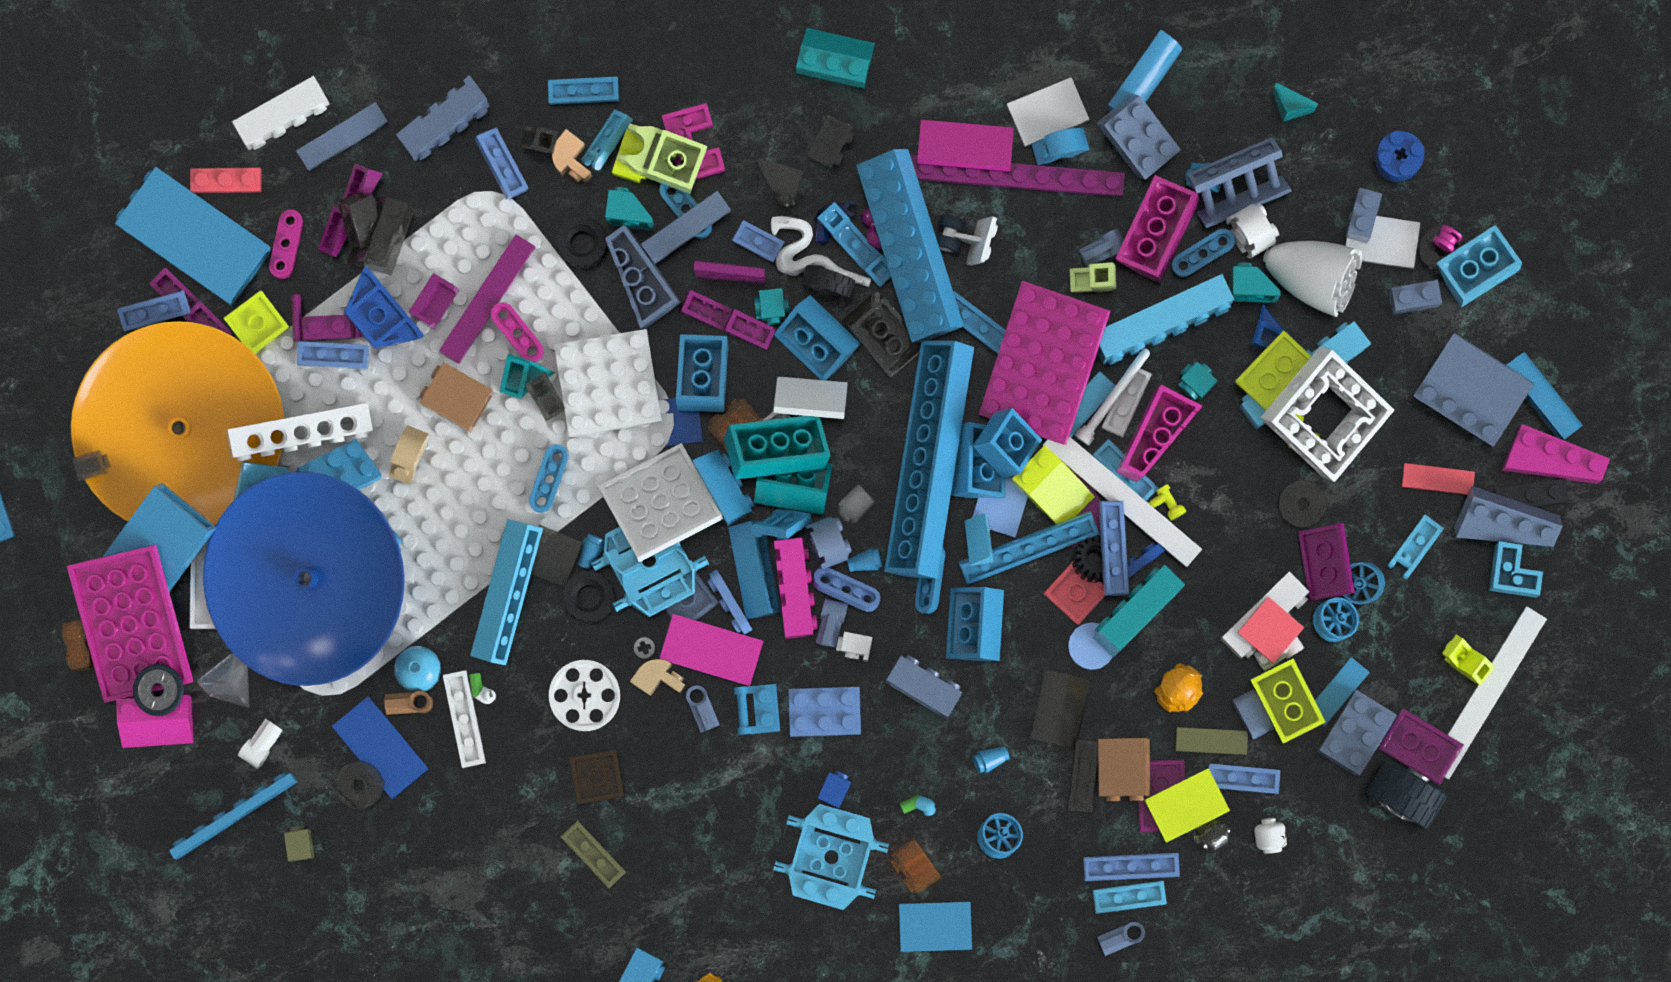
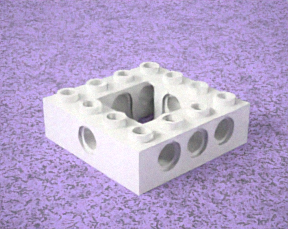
(1367, 414)

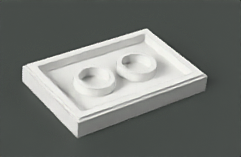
(1047, 111)
(1391, 243)
(810, 397)

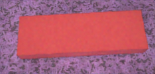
(1437, 479)

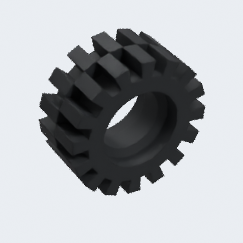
(1081, 562)

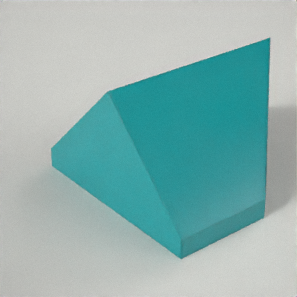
(1291, 103)
(517, 373)

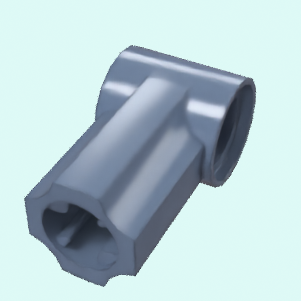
(1102, 249)
(832, 617)
(702, 711)
(1118, 938)

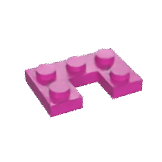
(693, 120)

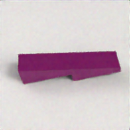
(334, 235)
(167, 283)
(727, 319)

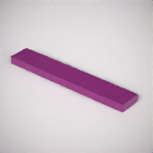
(488, 295)

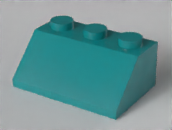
(834, 58)
(796, 490)

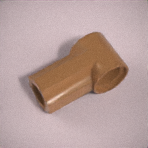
(406, 703)

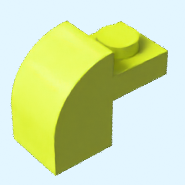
(1467, 661)

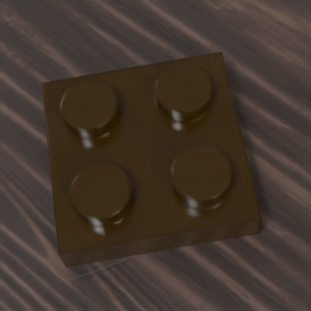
(596, 777)

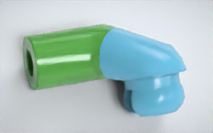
(919, 802)

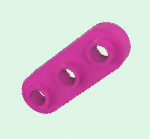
(286, 254)
(512, 323)

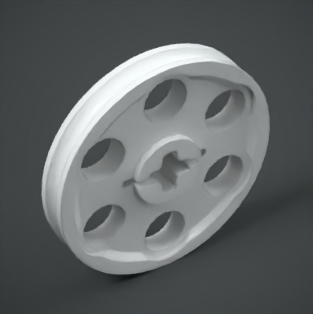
(575, 688)

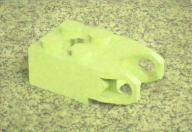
(658, 151)

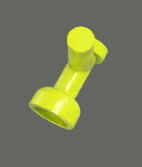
(1165, 496)

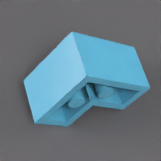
(1507, 574)

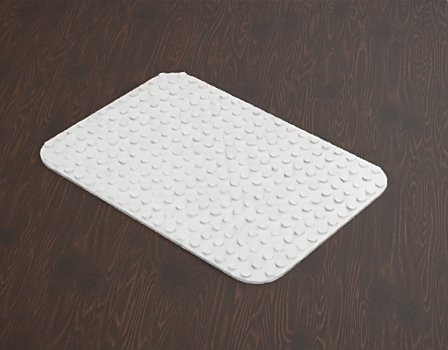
(464, 480)

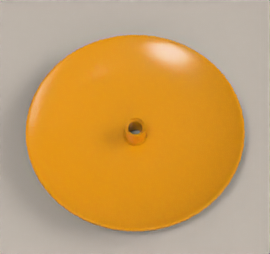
(164, 378)

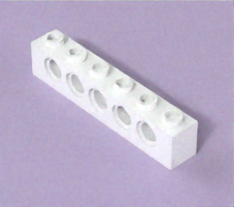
(238, 436)

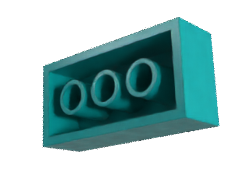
(776, 447)
(1135, 614)

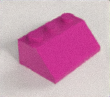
(145, 730)

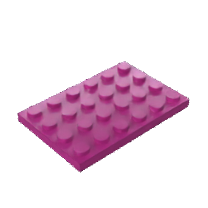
(1045, 360)
(128, 619)

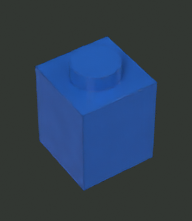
(834, 789)

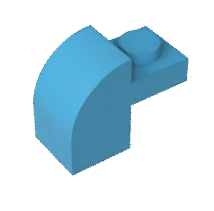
(1059, 145)

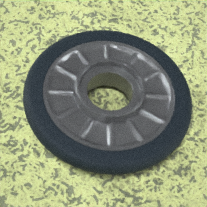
(144, 686)

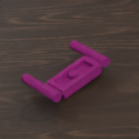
(320, 327)

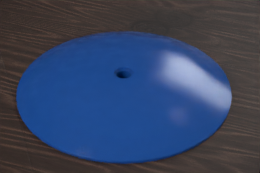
(259, 588)

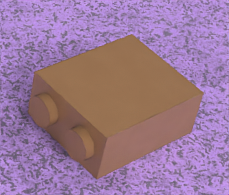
(456, 397)
(1124, 768)

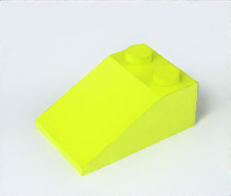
(1052, 486)

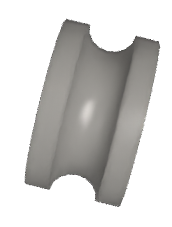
(648, 642)

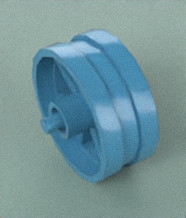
(1364, 582)
(1336, 619)
(1000, 835)

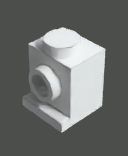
(854, 645)

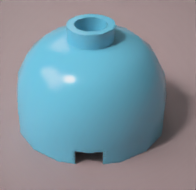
(417, 669)

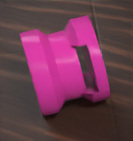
(1447, 238)

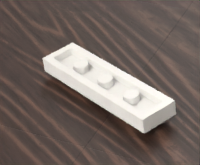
(464, 719)

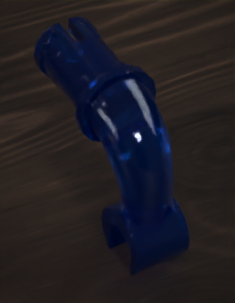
(821, 233)

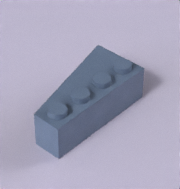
(444, 119)
(645, 285)
(1505, 520)

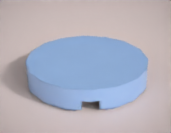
(1085, 649)

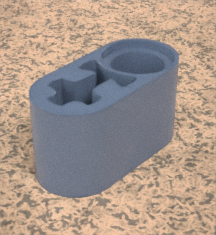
(1253, 714)

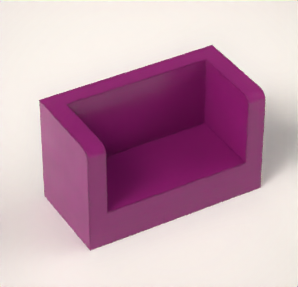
(433, 301)

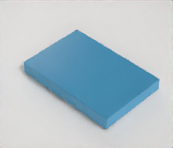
(935, 926)

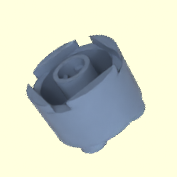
(827, 542)

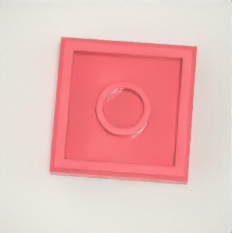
(1074, 595)
(1270, 630)

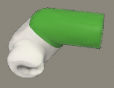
(479, 691)

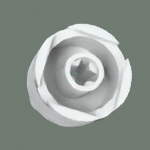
(1252, 230)

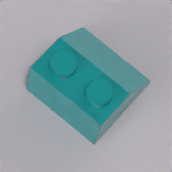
(626, 210)
(1251, 285)

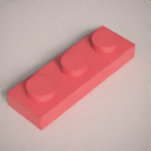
(226, 180)

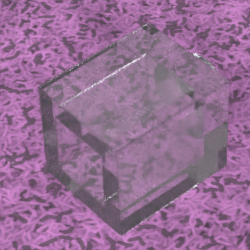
(855, 504)

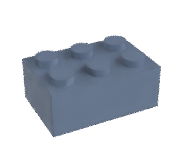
(1138, 136)
(924, 686)
(1356, 733)

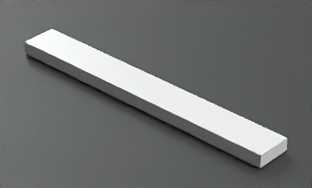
(1135, 507)
(1487, 694)

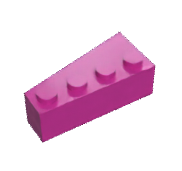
(1158, 428)
(1551, 457)
(794, 588)

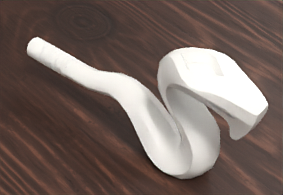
(784, 258)

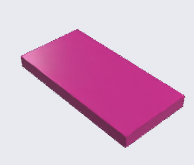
(965, 145)
(711, 649)

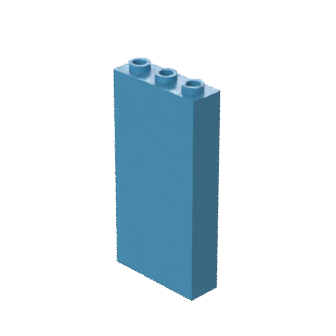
(193, 236)
(170, 525)

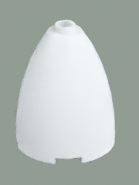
(1316, 272)

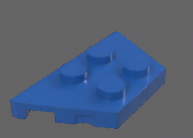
(378, 314)

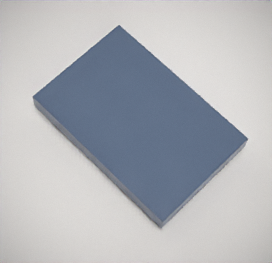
(695, 605)

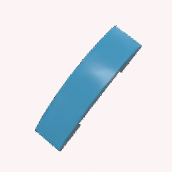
(855, 244)

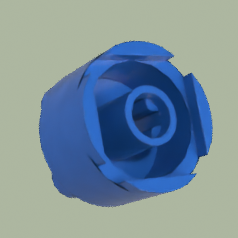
(1412, 156)

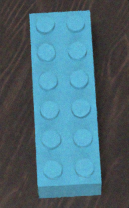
(1164, 318)

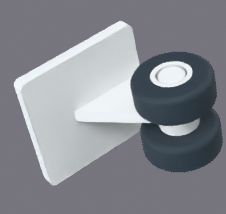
(980, 242)

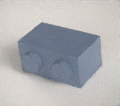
(1363, 215)
(1415, 297)

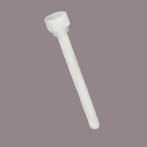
(1087, 432)

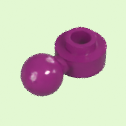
(872, 236)

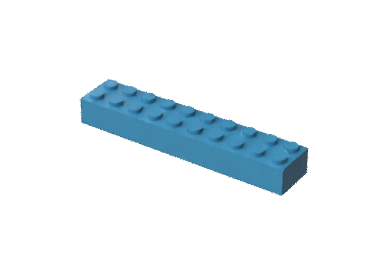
(929, 459)

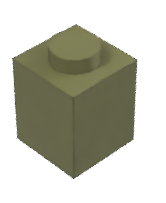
(299, 844)

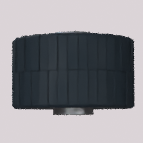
(1406, 794)

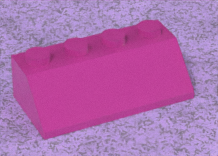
(1158, 228)

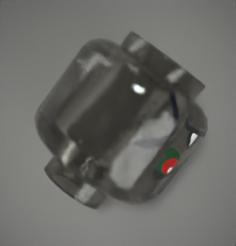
(1212, 836)

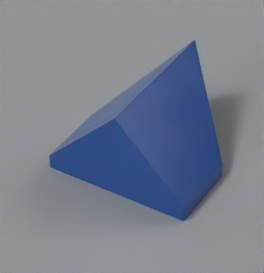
(1266, 330)

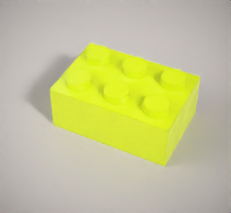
(1288, 701)

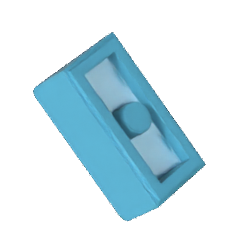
(978, 540)

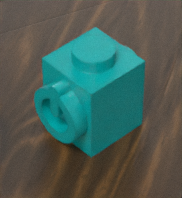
(771, 306)
(1196, 380)

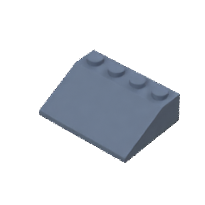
(1473, 389)

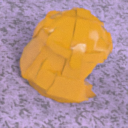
(1179, 689)

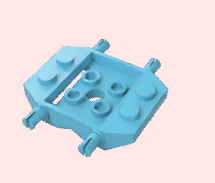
(635, 575)
(851, 857)

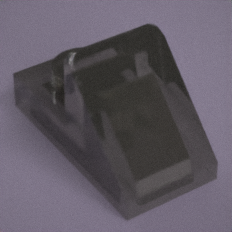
(545, 396)

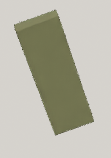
(1211, 741)
(593, 854)

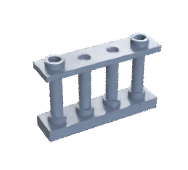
(1232, 166)

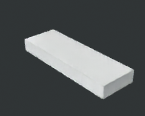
(1125, 406)

